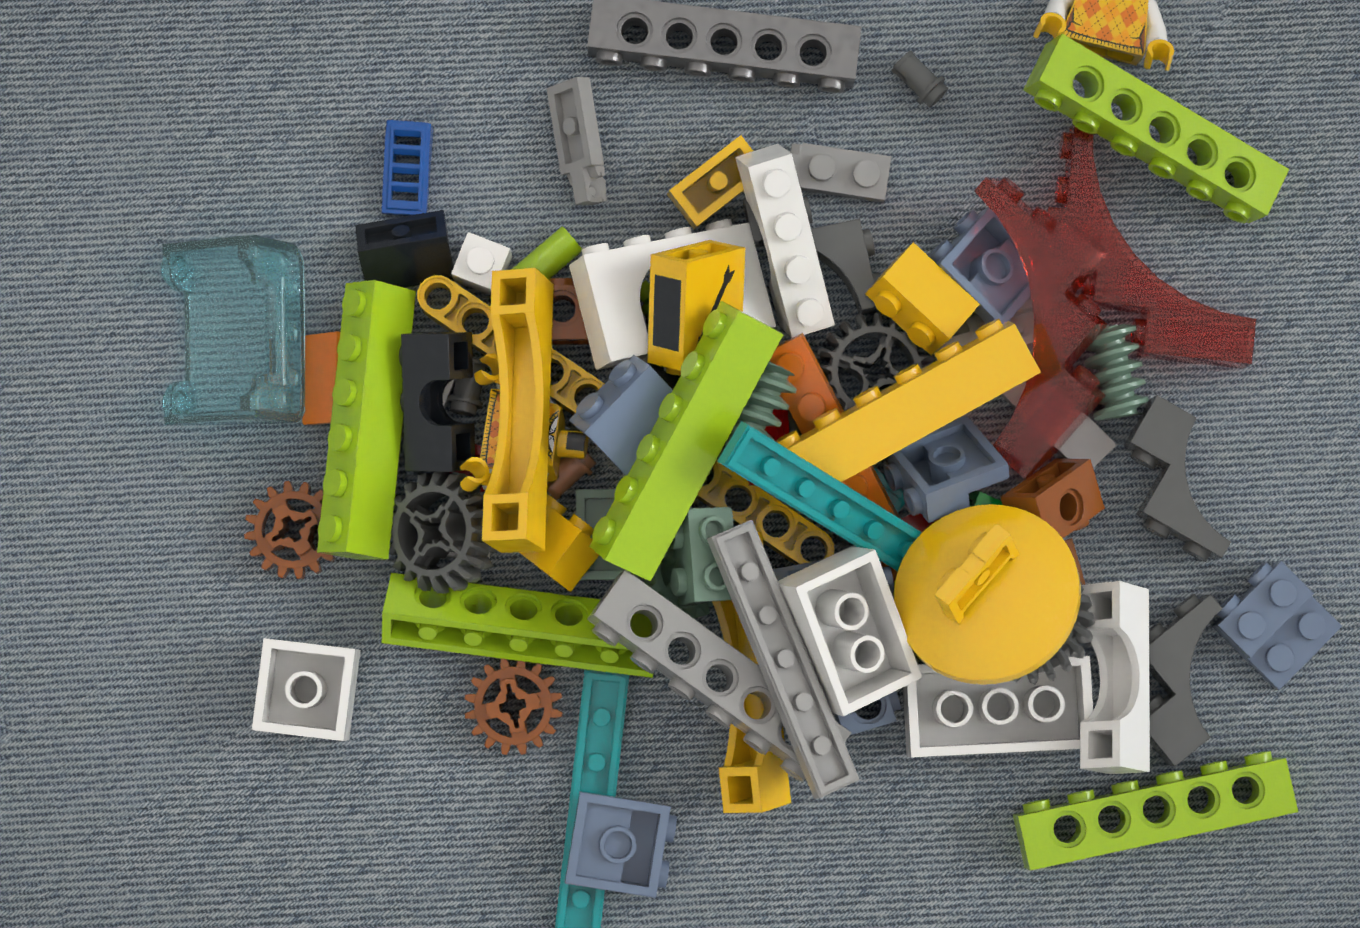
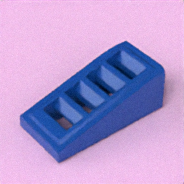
(415, 130)

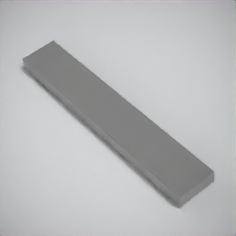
(783, 659)

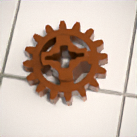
(274, 542)
(542, 699)

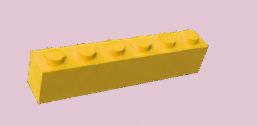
(917, 403)

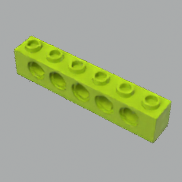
(1254, 174)
(505, 625)
(1270, 798)

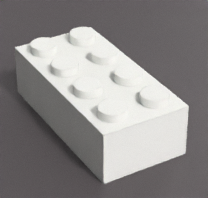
(1003, 717)

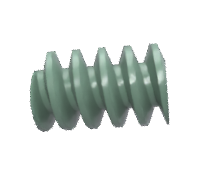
(1115, 373)
(766, 398)

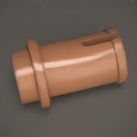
(570, 472)

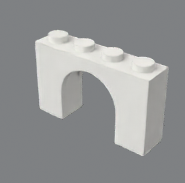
(611, 283)

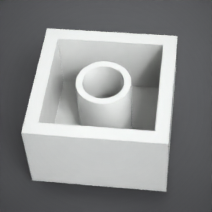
(306, 689)

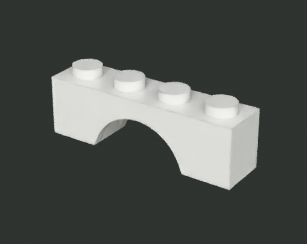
(780, 211)
(1118, 730)

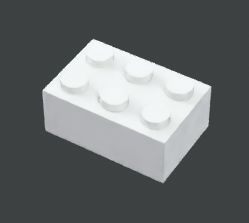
(851, 628)

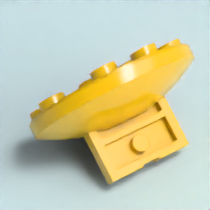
(987, 594)

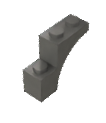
(840, 247)
(1168, 508)
(1173, 719)

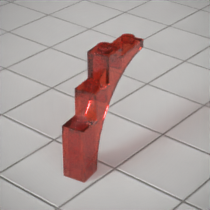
(1169, 322)
(1064, 326)

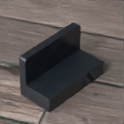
(405, 249)

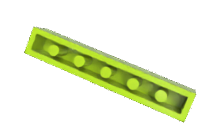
(365, 422)
(685, 440)

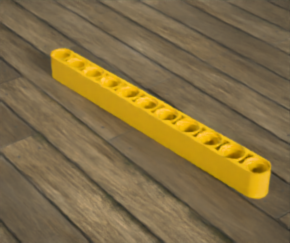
(576, 378)

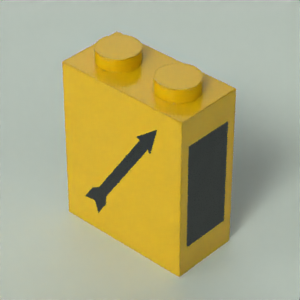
(683, 292)

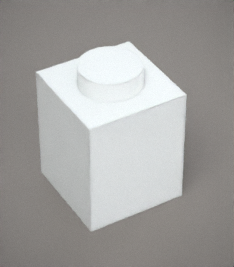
(478, 260)

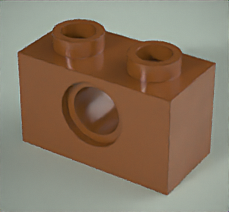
(1060, 494)

